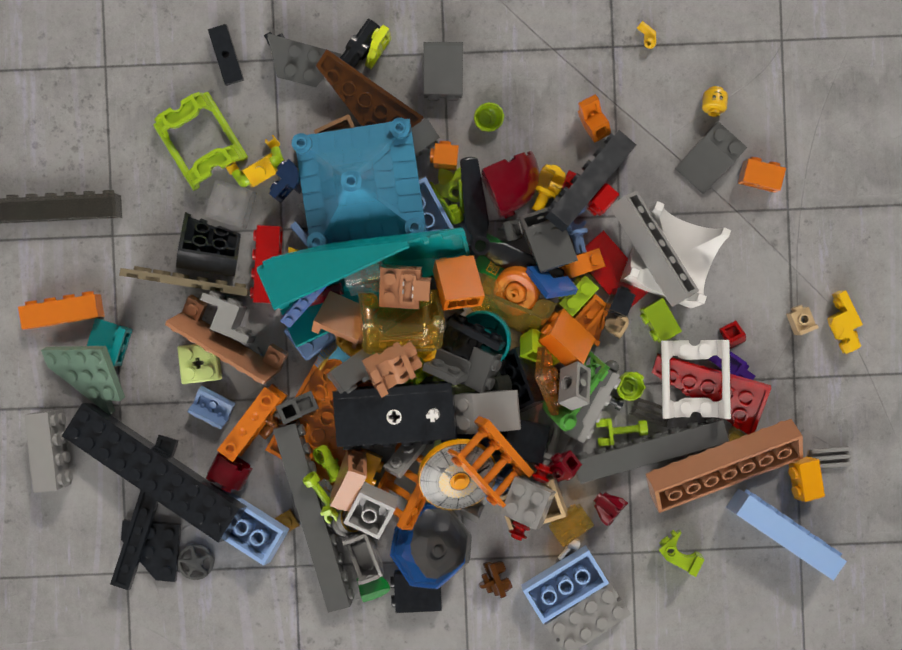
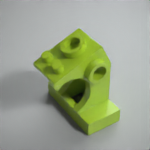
(689, 563)

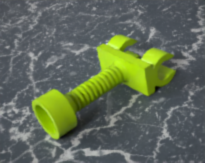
(641, 428)
(312, 480)

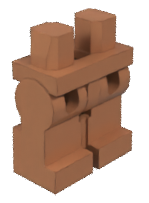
(392, 366)

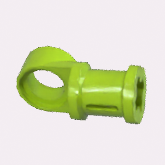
(327, 461)

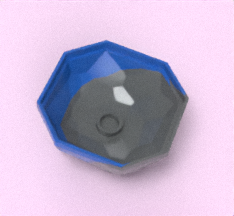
(432, 549)

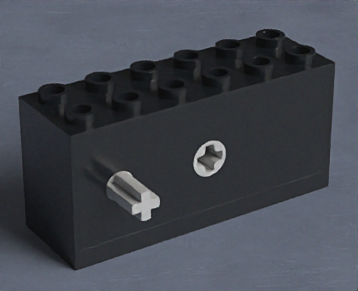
(368, 420)

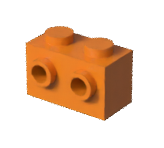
(444, 155)
(761, 174)

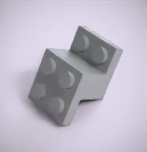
(228, 317)

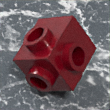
(564, 465)

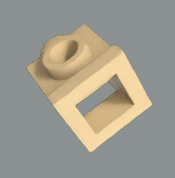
(797, 325)

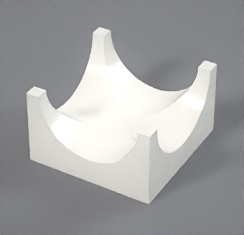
(692, 244)

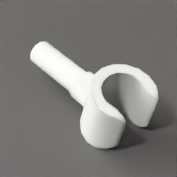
(575, 544)

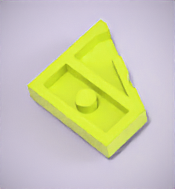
(381, 39)

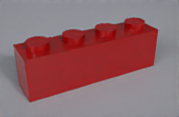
(268, 245)

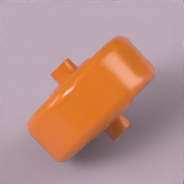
(517, 287)

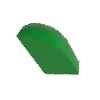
(373, 589)

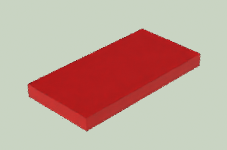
(615, 262)

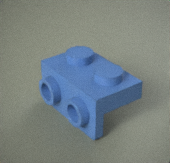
(211, 407)

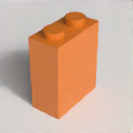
(458, 282)
(566, 338)

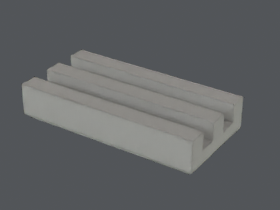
(845, 456)

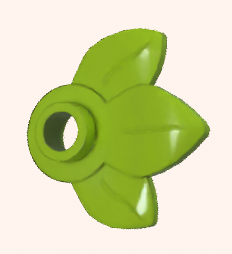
(448, 183)

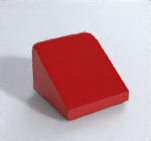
(733, 333)

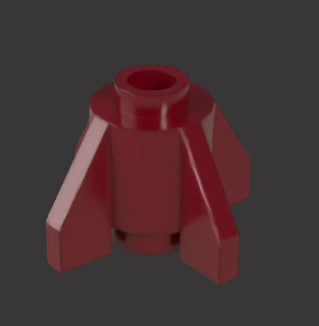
(608, 507)

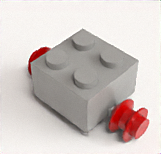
(528, 502)

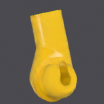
(649, 35)

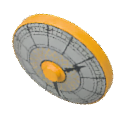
(447, 484)

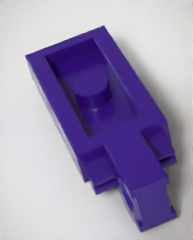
(737, 366)

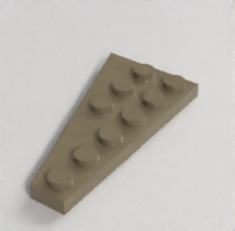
(183, 280)

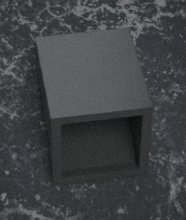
(443, 70)

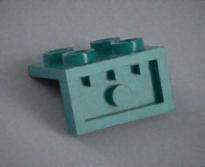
(113, 337)

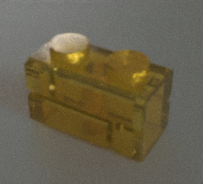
(572, 525)

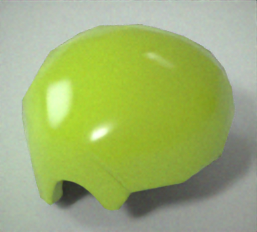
(488, 117)
(631, 386)

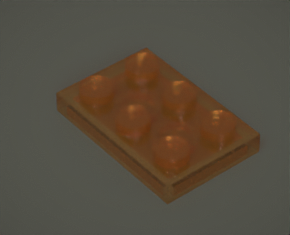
(547, 380)

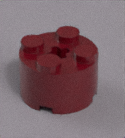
(228, 473)

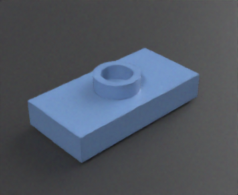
(300, 232)

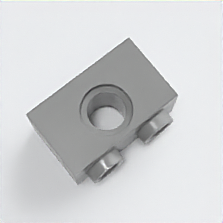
(574, 386)

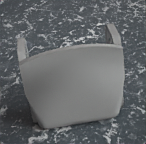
(364, 556)

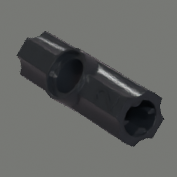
(359, 44)

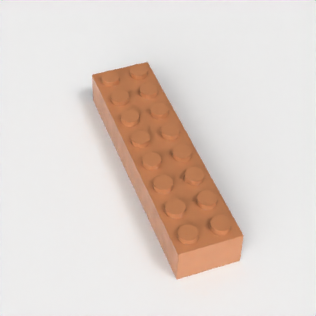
(725, 465)

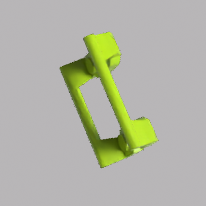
(219, 157)

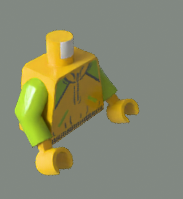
(260, 169)

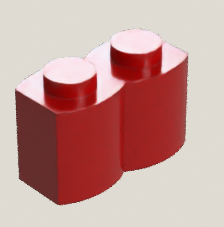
(602, 200)

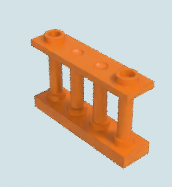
(252, 422)
(508, 455)
(415, 500)

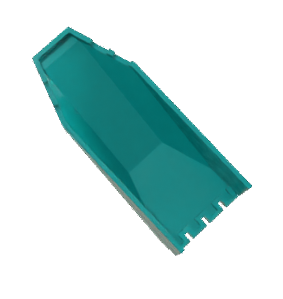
(310, 269)

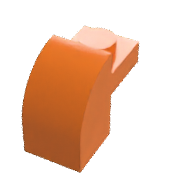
(593, 119)
(586, 263)

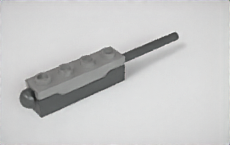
(592, 412)

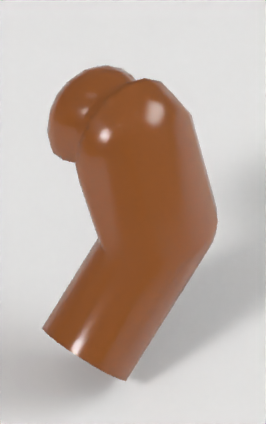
(271, 422)

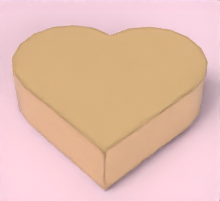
(616, 325)

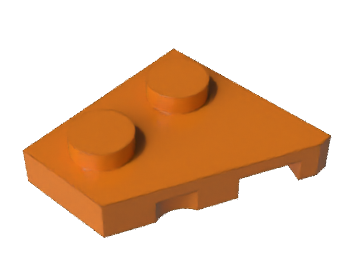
(592, 317)

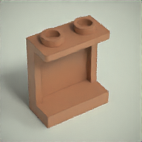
(340, 318)

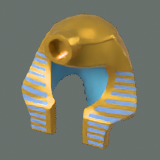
(341, 350)

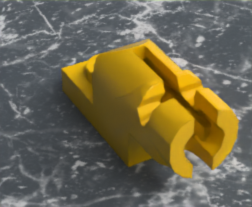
(845, 322)

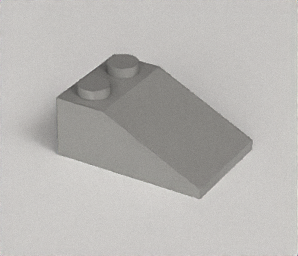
(497, 406)

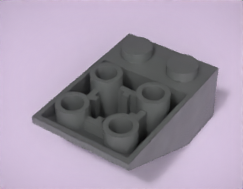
(546, 242)

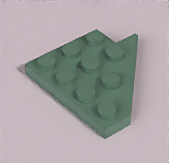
(88, 371)

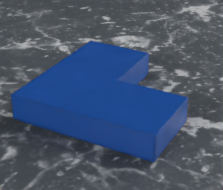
(550, 286)

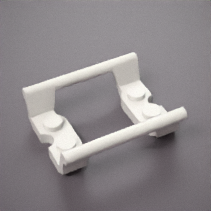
(687, 406)

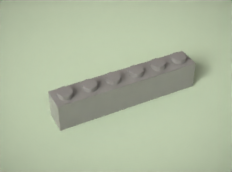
(654, 248)

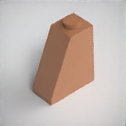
(349, 480)

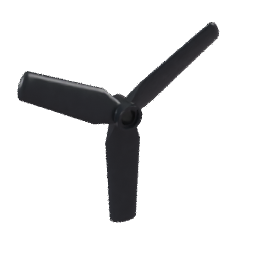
(478, 222)

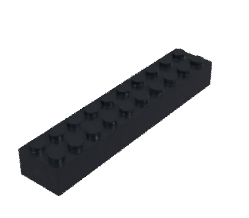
(154, 472)

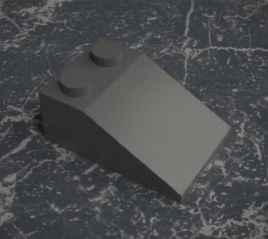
(710, 157)

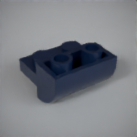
(289, 180)

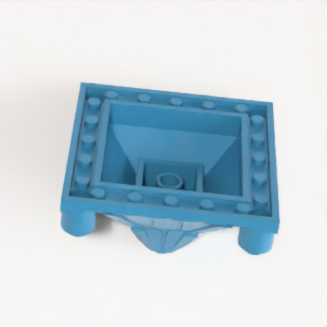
(360, 182)

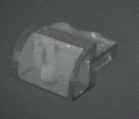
(365, 280)

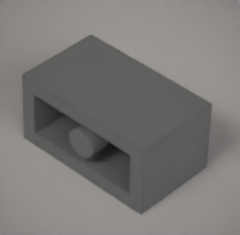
(483, 369)

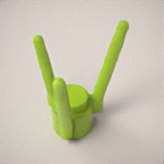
(453, 211)

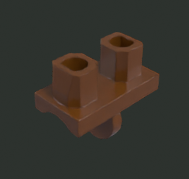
(492, 581)

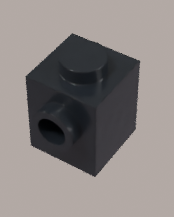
(620, 301)

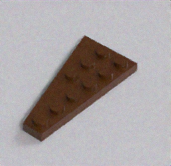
(361, 95)

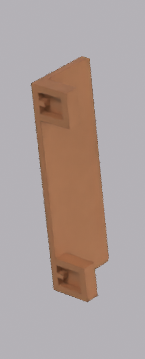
(190, 325)

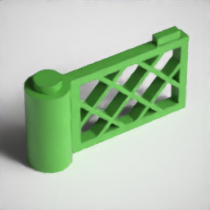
(567, 418)

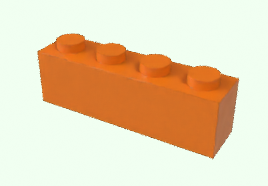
(61, 311)

